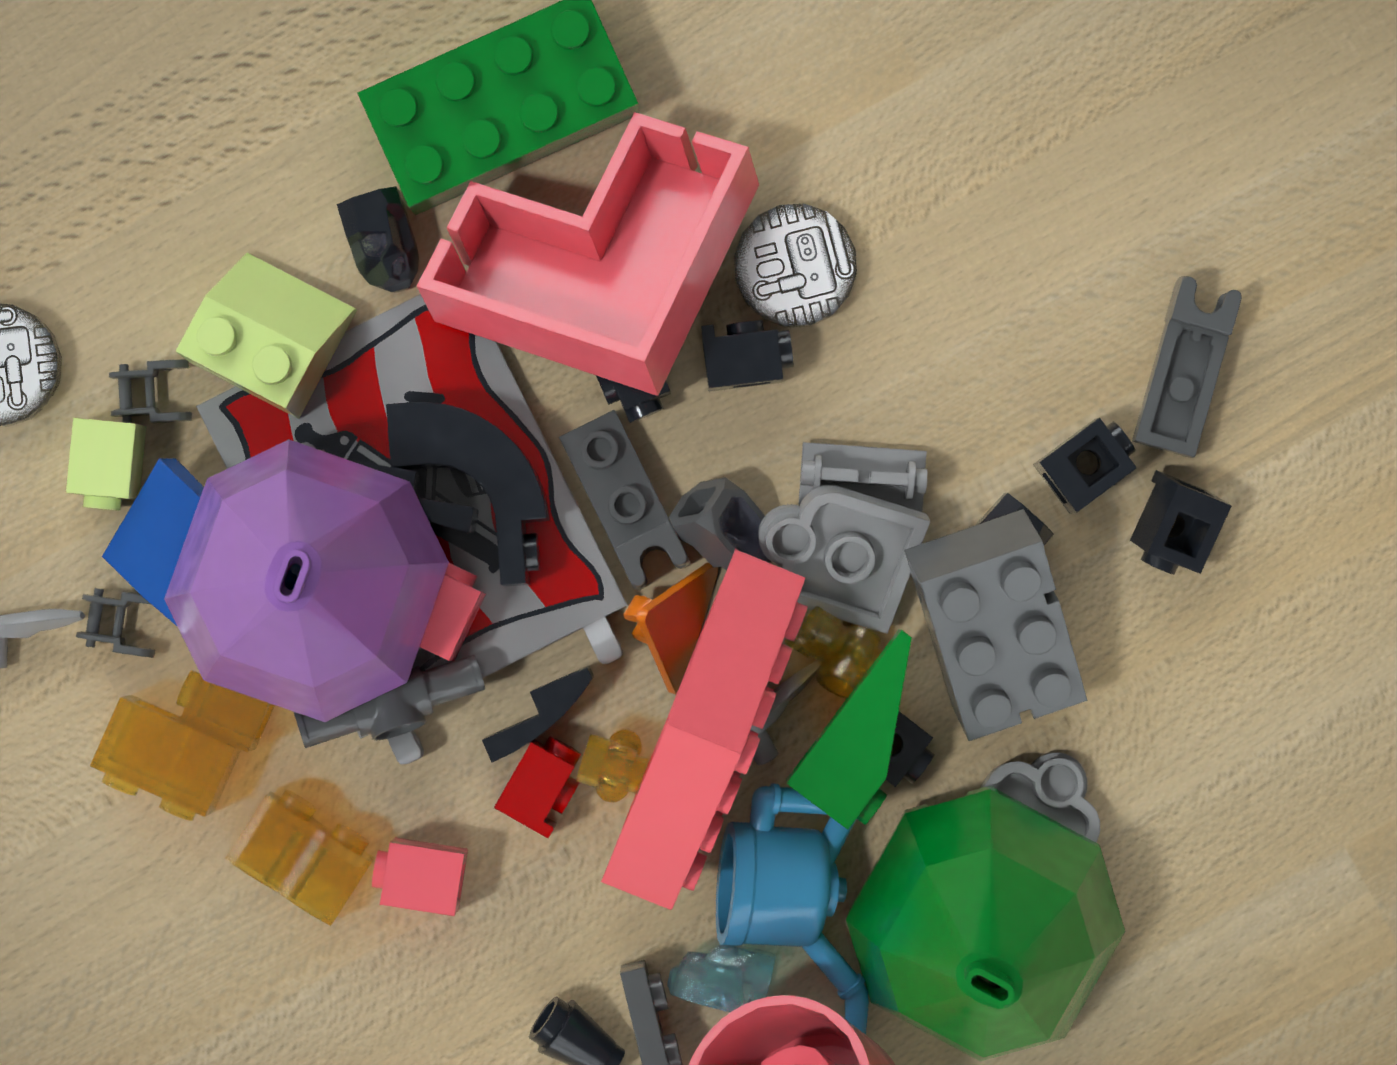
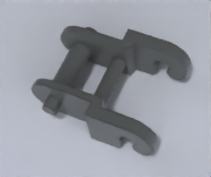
(125, 392)
(94, 620)

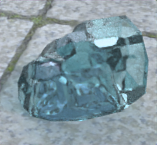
(722, 976)

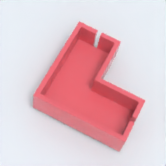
(603, 286)
(709, 732)

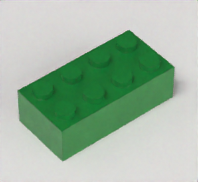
(499, 103)

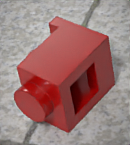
(540, 784)

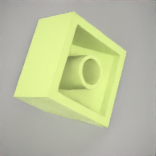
(266, 333)

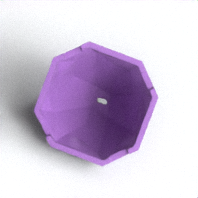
(360, 589)

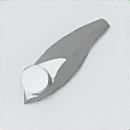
(31, 622)
(785, 693)

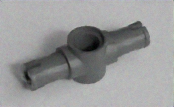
(400, 708)

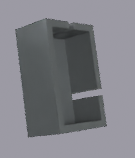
(996, 624)

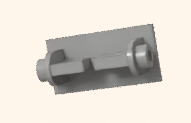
(877, 472)

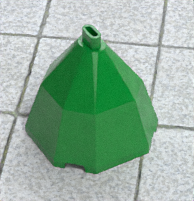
(991, 896)

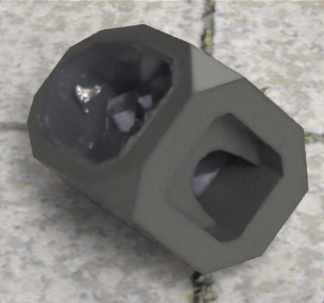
(717, 520)

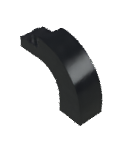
(456, 439)

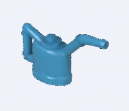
(783, 885)

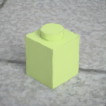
(105, 462)

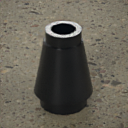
(573, 1036)

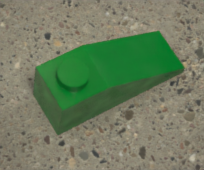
(854, 749)

